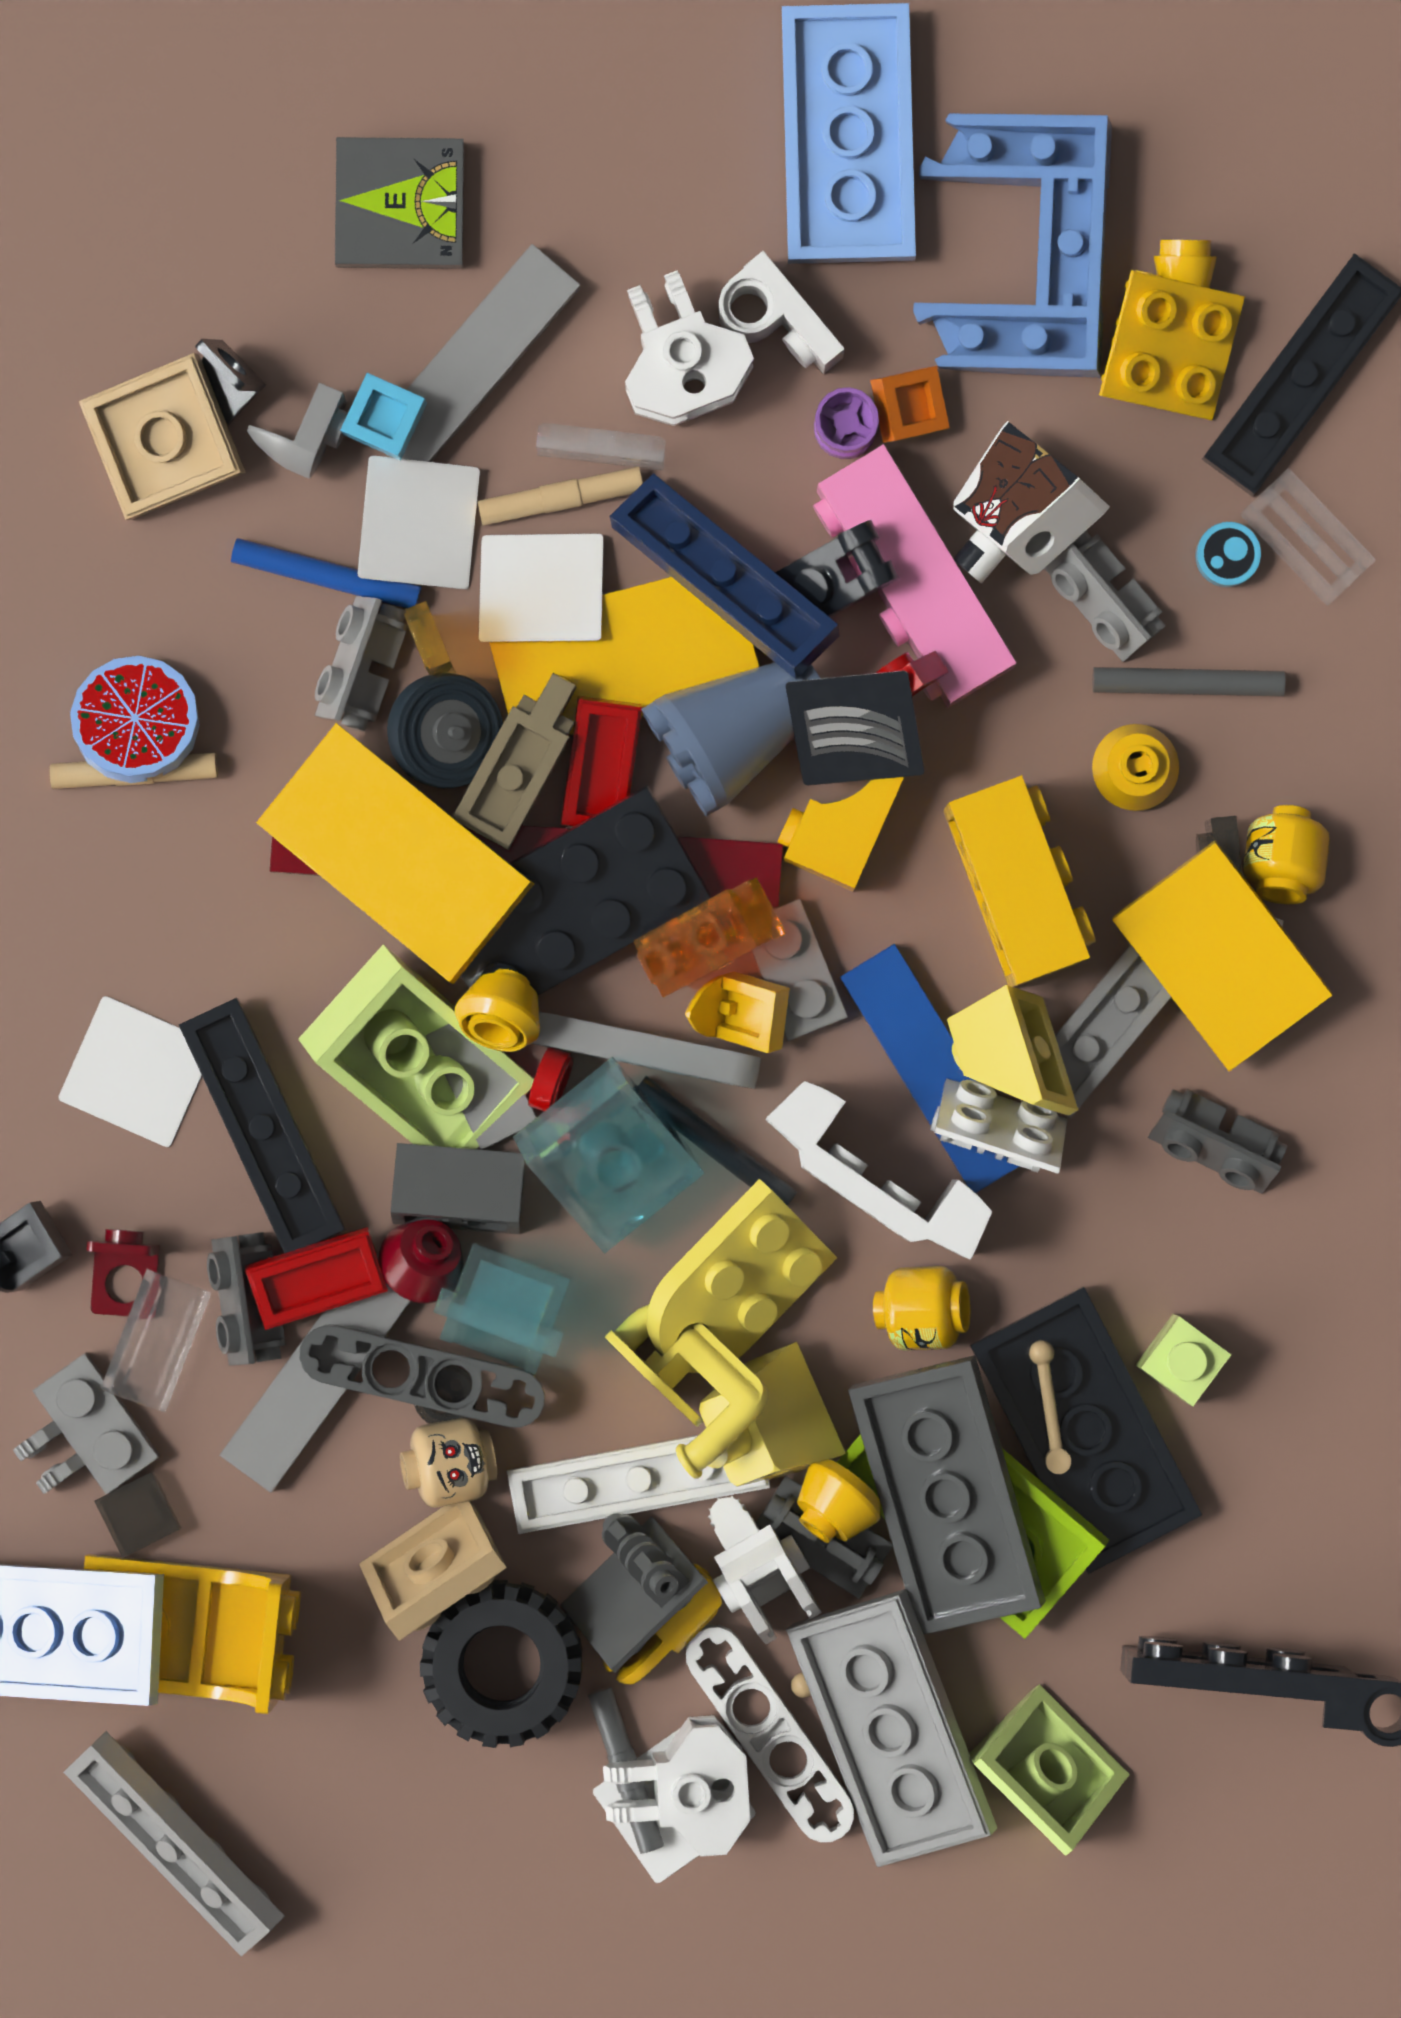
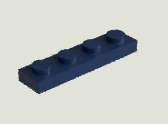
(724, 576)

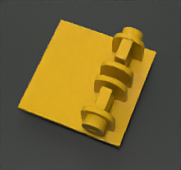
(1171, 345)

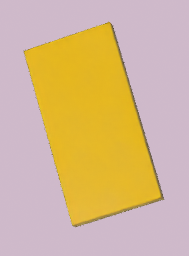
(650, 645)
(395, 853)

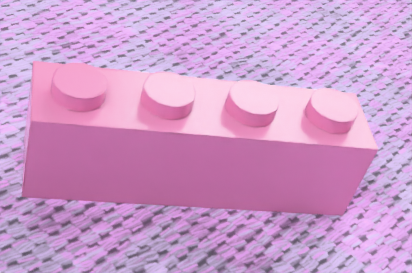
(931, 599)

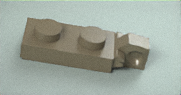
(518, 764)

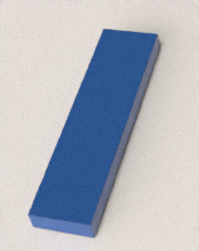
(917, 1049)

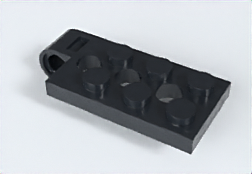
(1282, 1674)

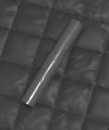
(620, 1749)

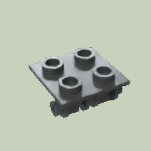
(632, 1589)

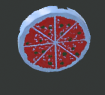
(134, 719)

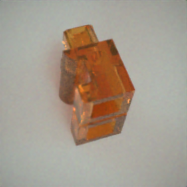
(708, 937)

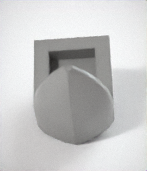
(317, 432)

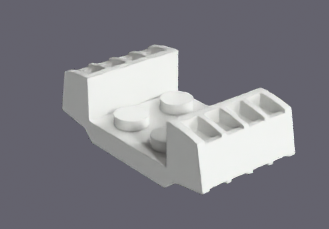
(953, 1221)

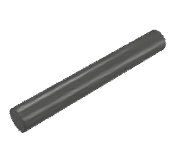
(1188, 681)

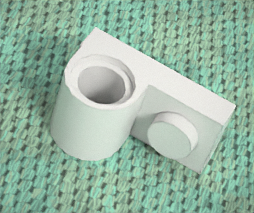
(807, 337)

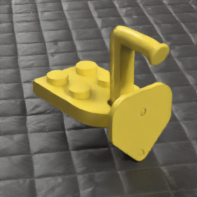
(718, 1307)

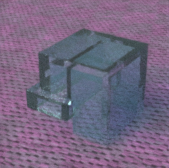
(505, 1307)

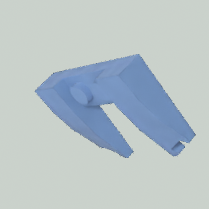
(1072, 166)

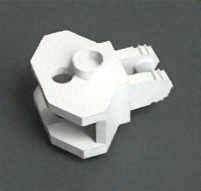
(682, 353)
(756, 1565)
(683, 1783)

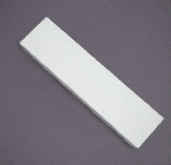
(610, 1484)

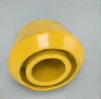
(1116, 772)
(500, 1011)
(836, 1502)

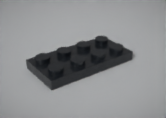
(593, 894)
(1119, 1462)

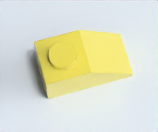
(1013, 1048)

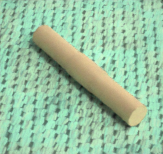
(559, 496)
(83, 775)

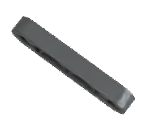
(420, 1385)

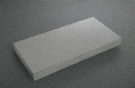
(891, 1728)

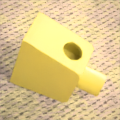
(788, 1432)

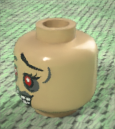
(449, 1462)

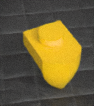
(741, 1011)

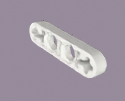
(763, 1737)

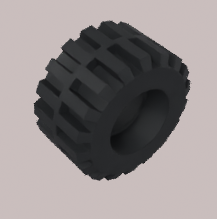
(492, 1719)

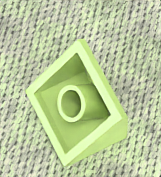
(1049, 1768)

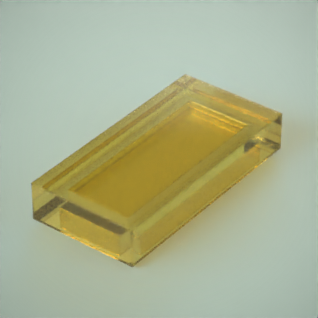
(428, 639)

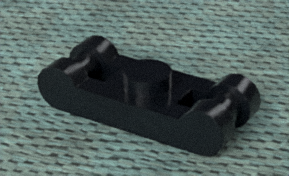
(829, 577)

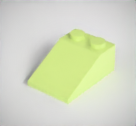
(380, 1052)

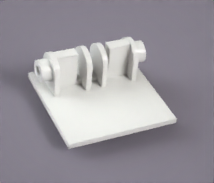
(1021, 1131)

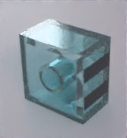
(608, 1155)

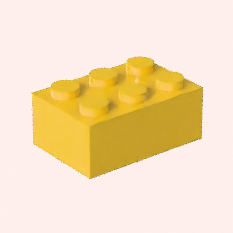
(1019, 880)

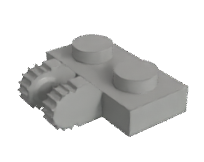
(95, 1426)

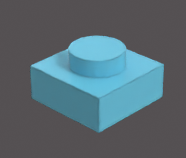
(383, 416)

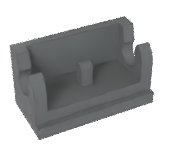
(458, 1187)

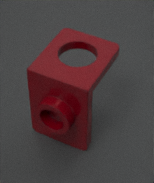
(118, 1249)

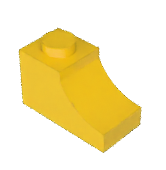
(839, 835)

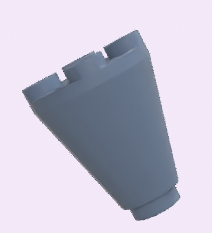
(725, 731)

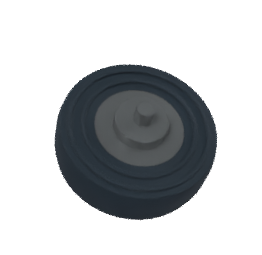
(443, 729)

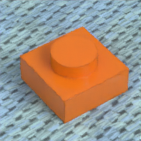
(910, 404)

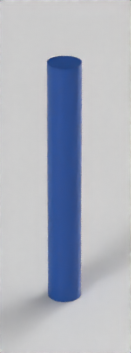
(322, 573)

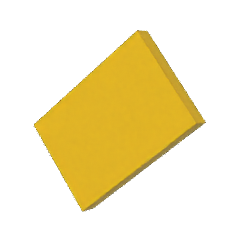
(1222, 955)

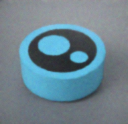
(1228, 554)

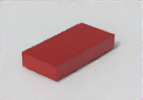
(600, 757)
(316, 1278)

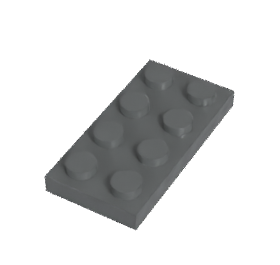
(947, 1495)

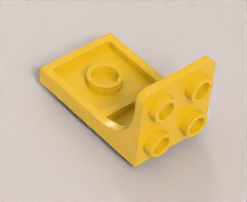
(220, 1630)

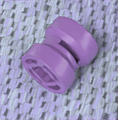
(851, 413)

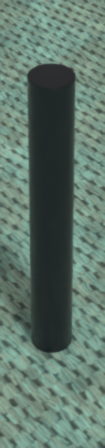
(713, 1141)

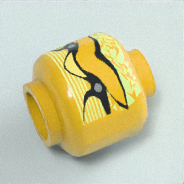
(1286, 855)
(922, 1308)

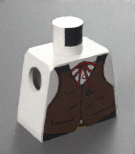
(1022, 506)

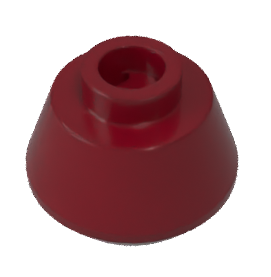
(421, 1260)

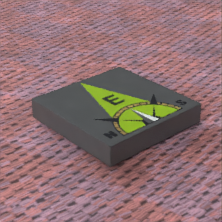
(399, 203)

